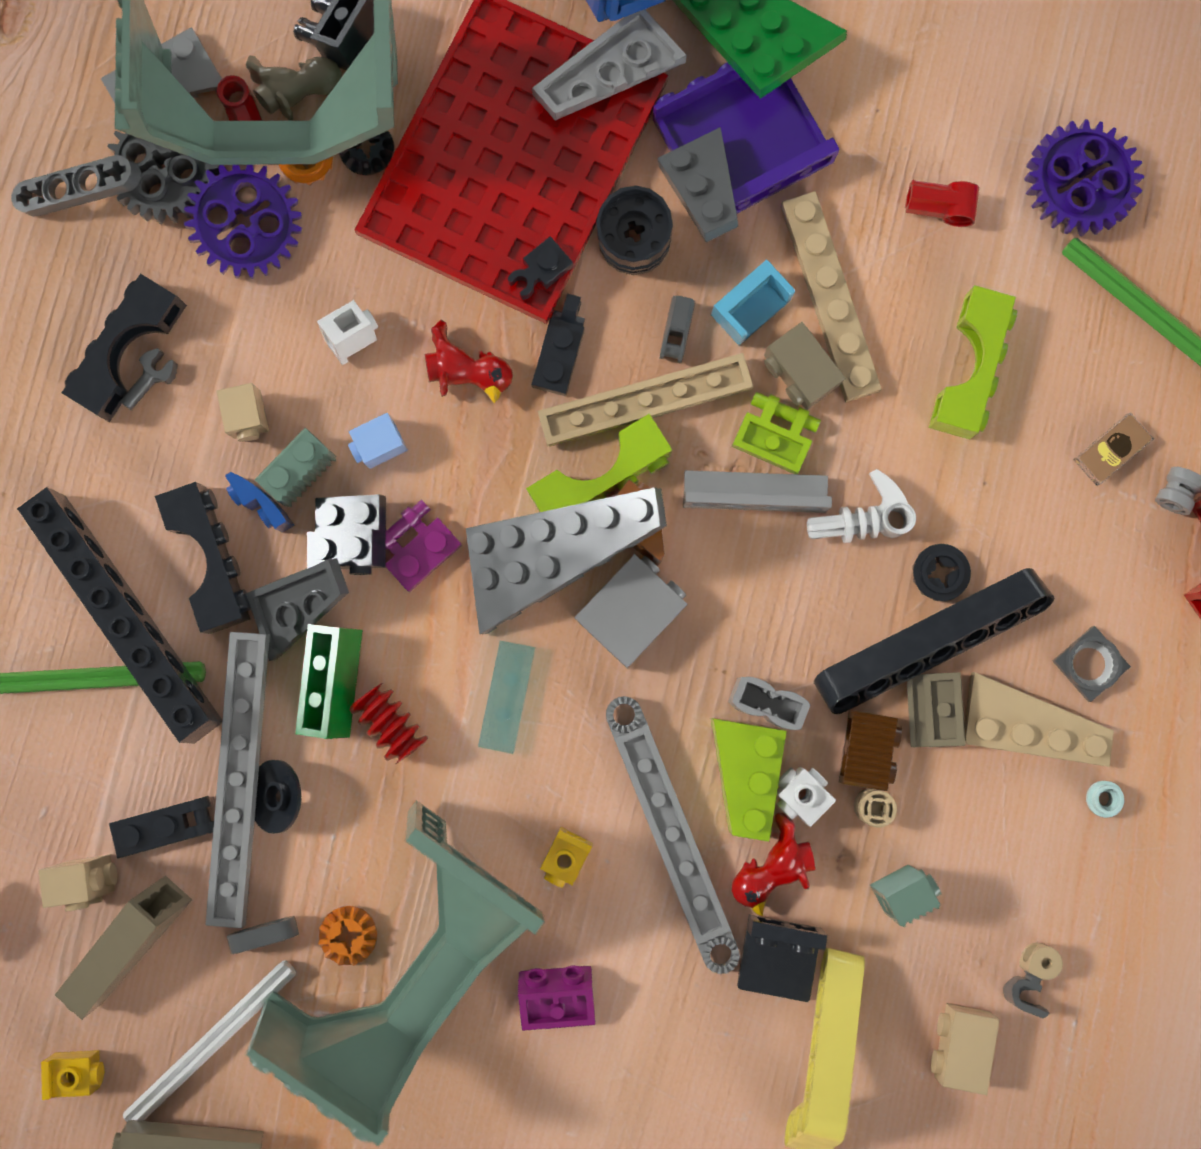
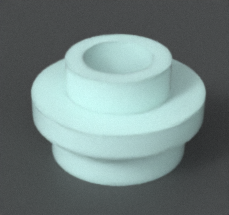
(1115, 802)

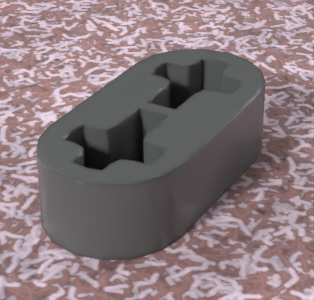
(262, 935)

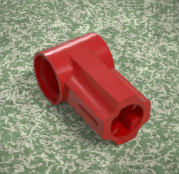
(245, 108)
(952, 202)

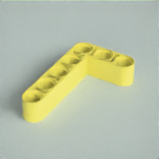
(823, 1114)

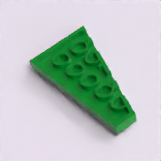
(763, 37)

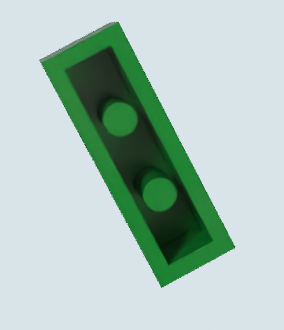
(328, 681)

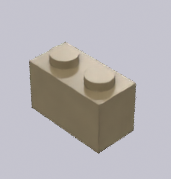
(803, 366)

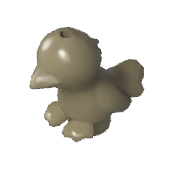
(285, 87)

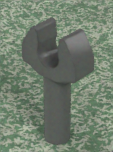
(149, 377)

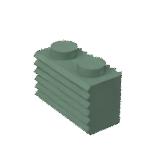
(295, 468)
(907, 894)

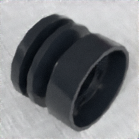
(636, 210)

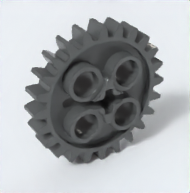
(173, 191)

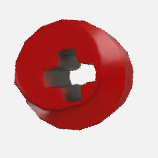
(387, 724)

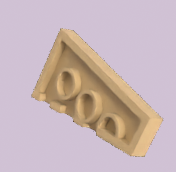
(1023, 724)

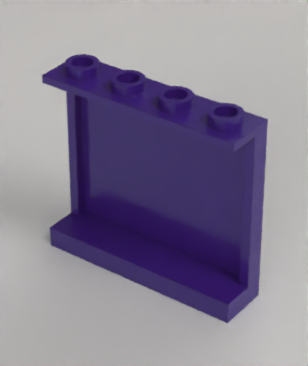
(764, 139)

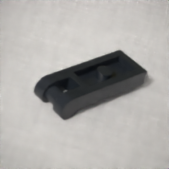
(161, 827)

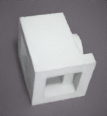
(348, 330)

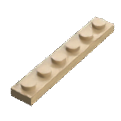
(830, 296)
(651, 396)

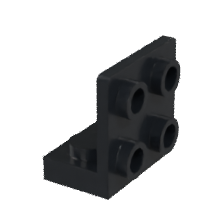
(780, 958)

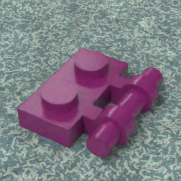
(423, 553)

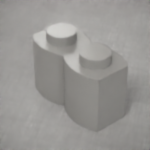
(778, 707)

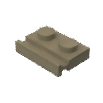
(936, 710)

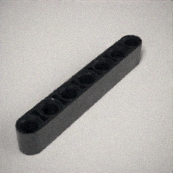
(933, 641)

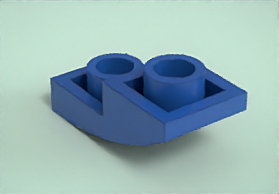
(251, 497)

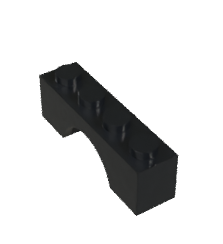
(143, 311)
(219, 599)

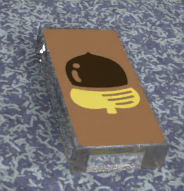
(1113, 449)

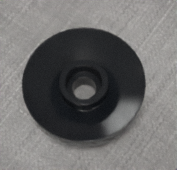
(277, 796)

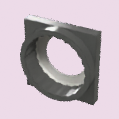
(1114, 663)

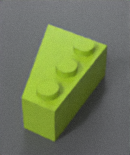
(749, 775)

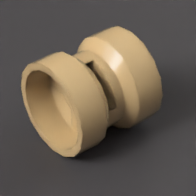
(869, 803)

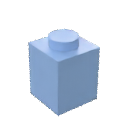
(376, 441)

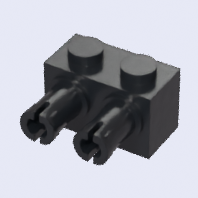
(341, 30)

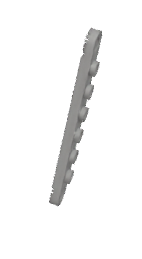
(673, 835)

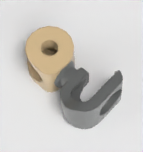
(1039, 964)

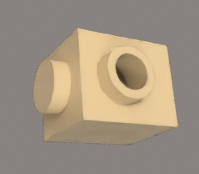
(242, 412)

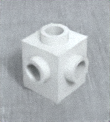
(814, 803)

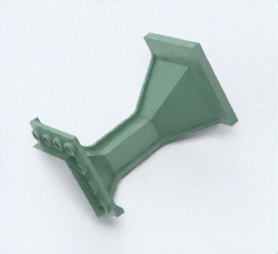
(162, 112)
(362, 1057)

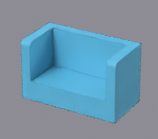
(752, 302)

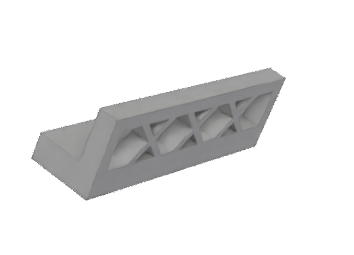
(756, 491)

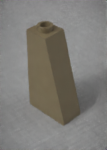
(122, 946)
(179, 1136)

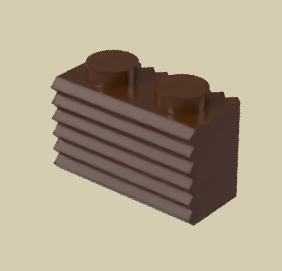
(869, 751)

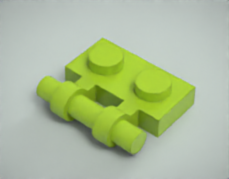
(774, 443)

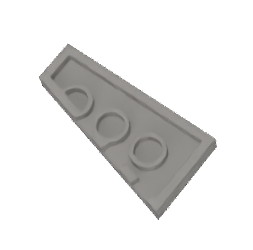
(613, 62)

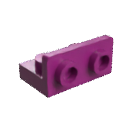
(556, 997)

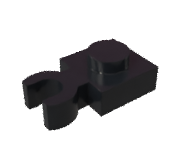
(544, 265)

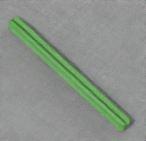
(1134, 298)
(80, 678)

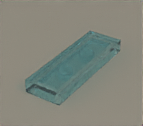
(506, 697)

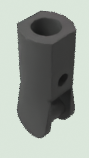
(677, 325)

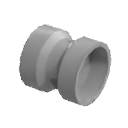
(1179, 491)

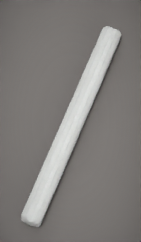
(210, 1043)

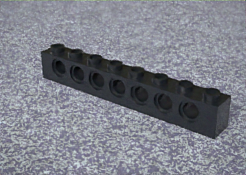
(120, 616)

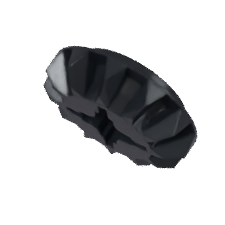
(379, 158)
(948, 557)

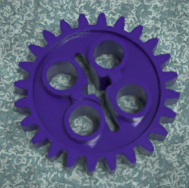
(222, 193)
(1100, 204)

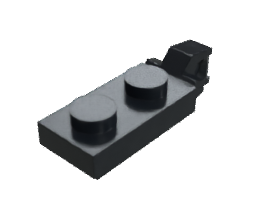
(560, 348)

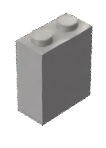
(632, 609)

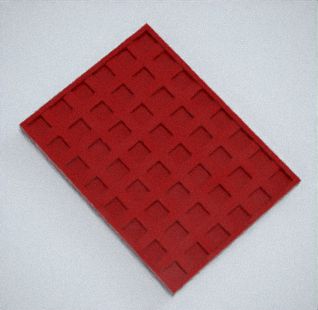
(492, 170)

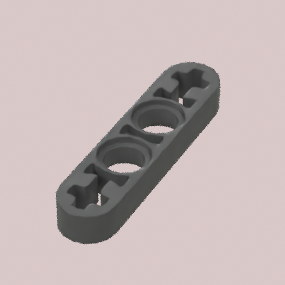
(75, 185)

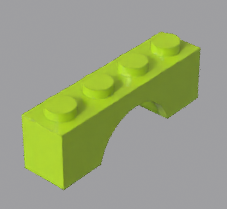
(984, 321)
(640, 450)

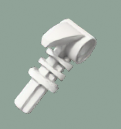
(870, 522)

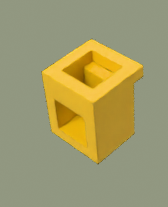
(571, 845)
(57, 1072)

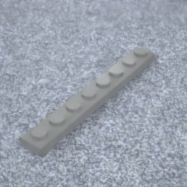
(237, 780)

